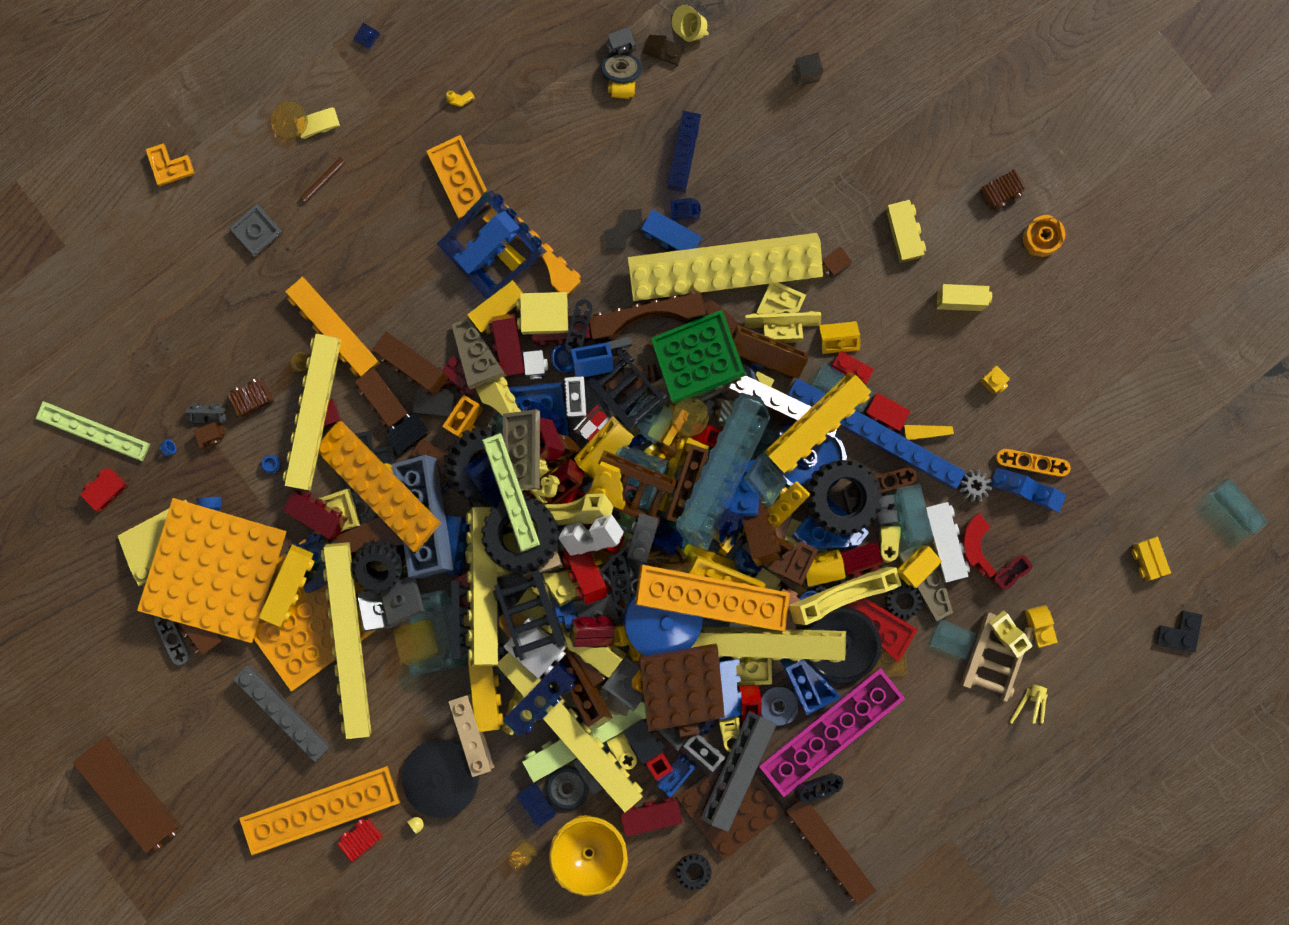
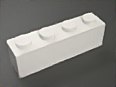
(947, 543)

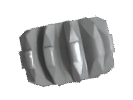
(977, 479)

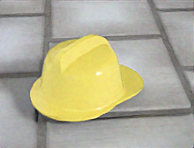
(689, 23)

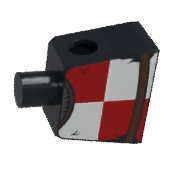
(592, 423)

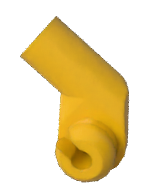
(459, 100)

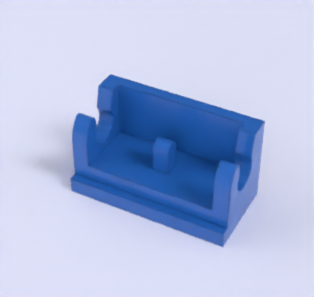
(682, 769)

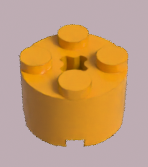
(1048, 227)

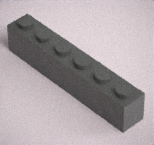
(282, 712)
(738, 771)

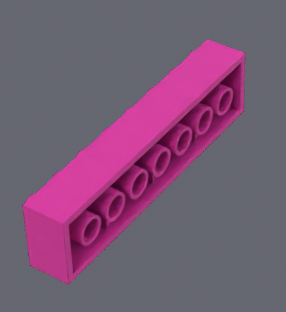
(831, 731)

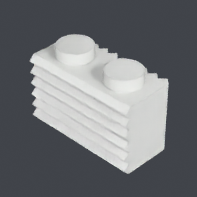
(575, 397)

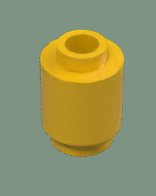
(622, 90)

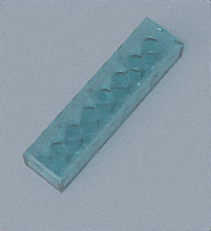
(723, 470)

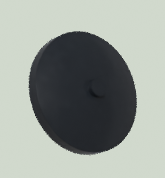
(862, 645)
(438, 779)

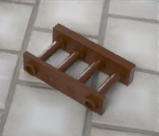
(646, 477)

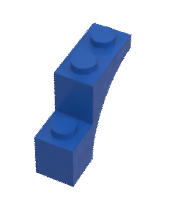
(1027, 488)

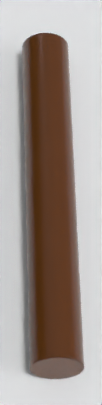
(322, 180)

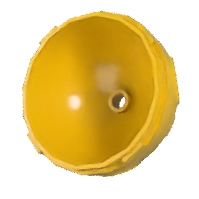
(585, 873)

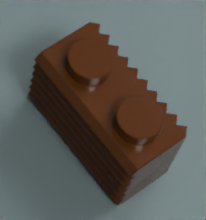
(1003, 189)
(250, 397)

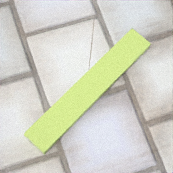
(92, 431)
(511, 492)

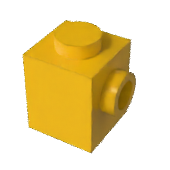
(995, 380)

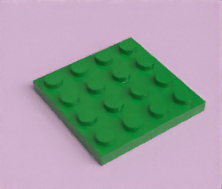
(698, 357)

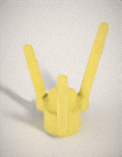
(1038, 695)

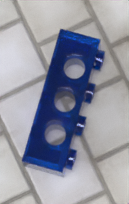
(684, 151)
(515, 718)

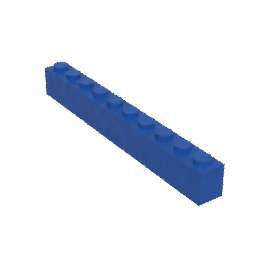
(887, 440)

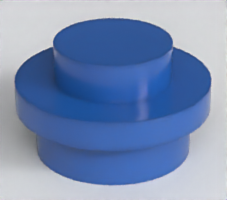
(270, 464)

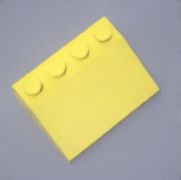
(141, 544)

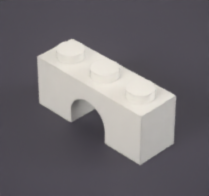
(602, 534)

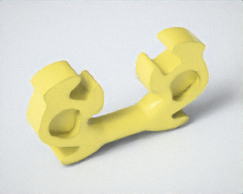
(548, 489)

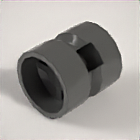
(886, 513)

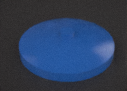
(820, 455)
(659, 630)

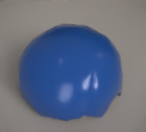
(562, 359)
(745, 563)

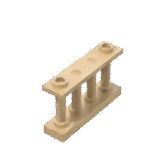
(977, 660)
(472, 740)

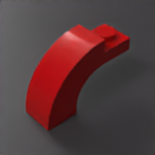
(971, 541)

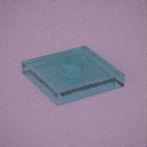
(656, 421)
(765, 479)

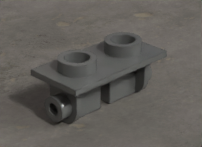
(196, 413)

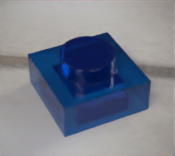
(366, 36)

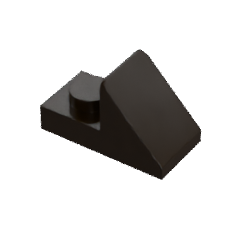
(665, 50)

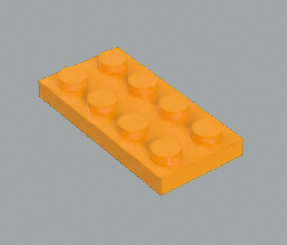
(457, 174)

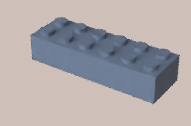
(423, 480)

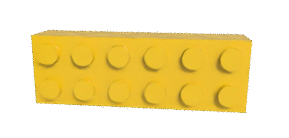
(817, 422)

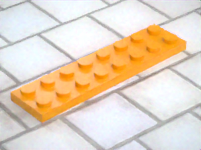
(378, 486)
(712, 598)
(319, 810)

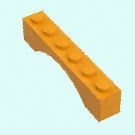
(561, 277)

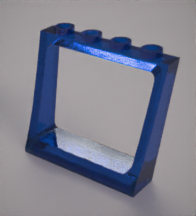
(480, 278)

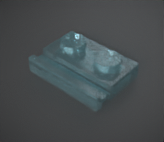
(953, 639)

